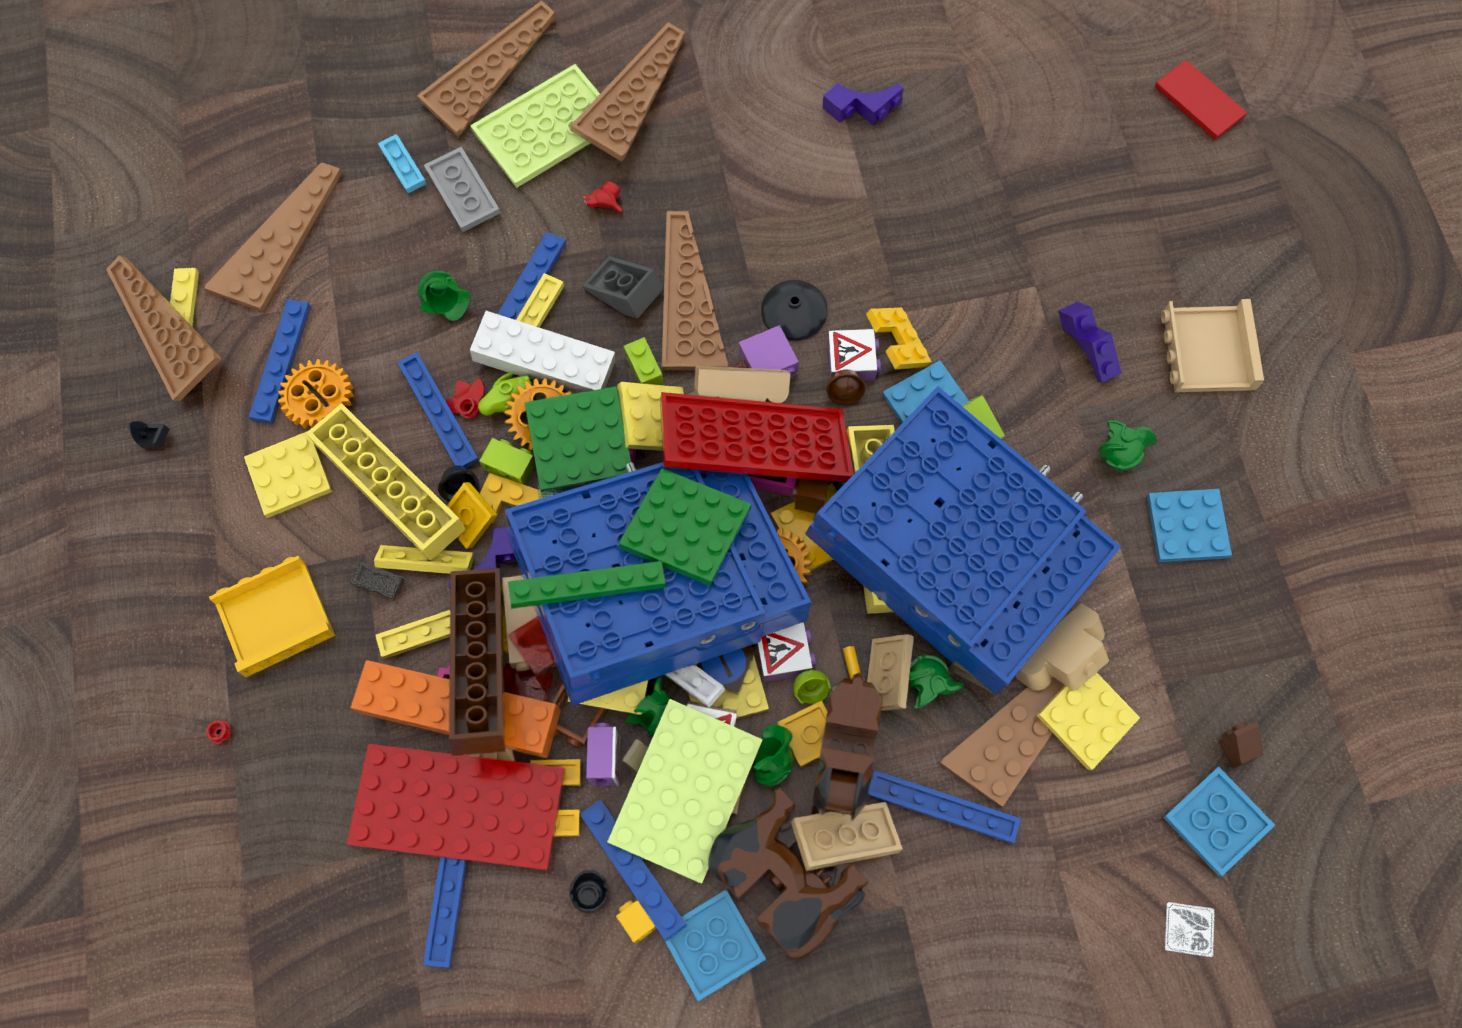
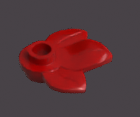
(465, 397)

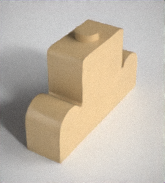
(742, 383)
(1068, 653)

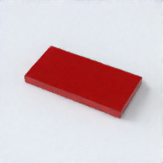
(1200, 99)

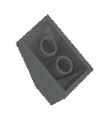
(624, 286)

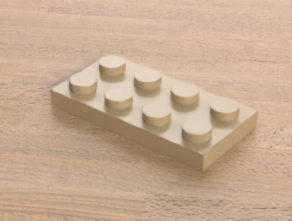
(837, 840)

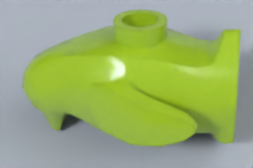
(500, 393)

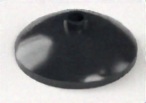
(796, 320)

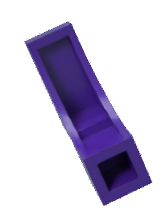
(843, 102)
(1097, 344)
(499, 551)

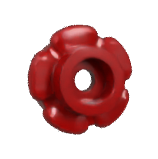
(212, 729)

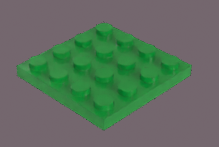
(577, 438)
(685, 526)

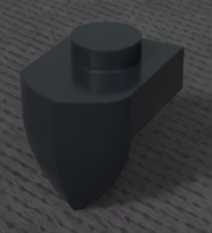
(148, 434)

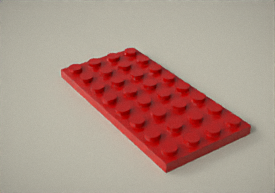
(754, 437)
(457, 807)

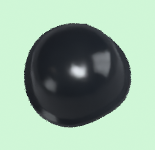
(453, 479)

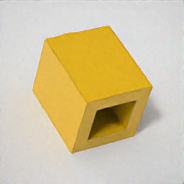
(635, 921)

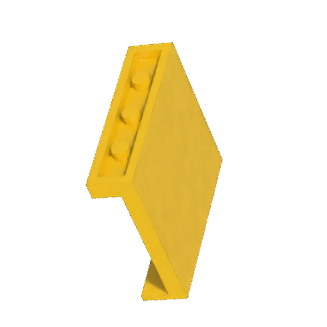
(272, 615)

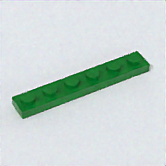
(586, 584)

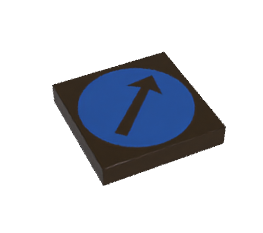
(729, 668)

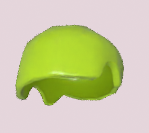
(811, 687)

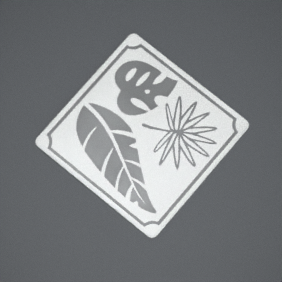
(1189, 929)

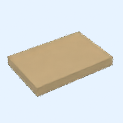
(891, 669)

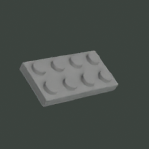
(462, 189)

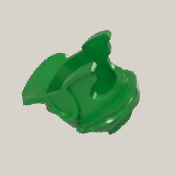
(442, 295)
(1126, 445)
(931, 678)
(651, 707)
(774, 756)

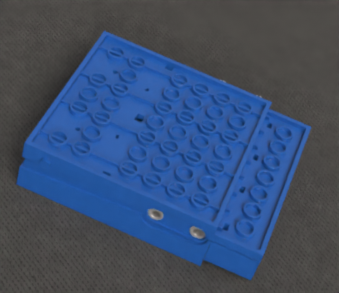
(963, 539)
(649, 633)

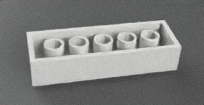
(541, 354)

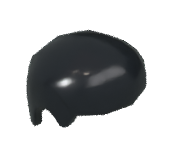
(588, 891)

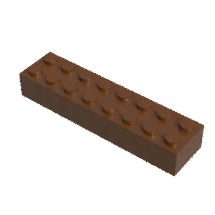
(476, 663)

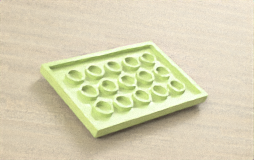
(536, 127)
(684, 790)

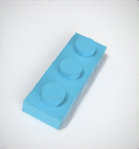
(402, 164)

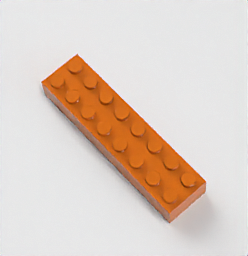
(424, 703)

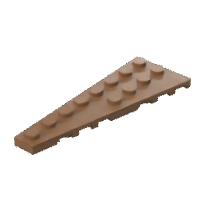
(471, 83)
(622, 106)
(262, 261)
(689, 319)
(171, 341)
(1004, 746)

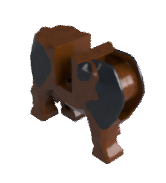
(847, 748)
(810, 900)

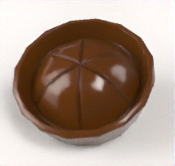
(846, 387)

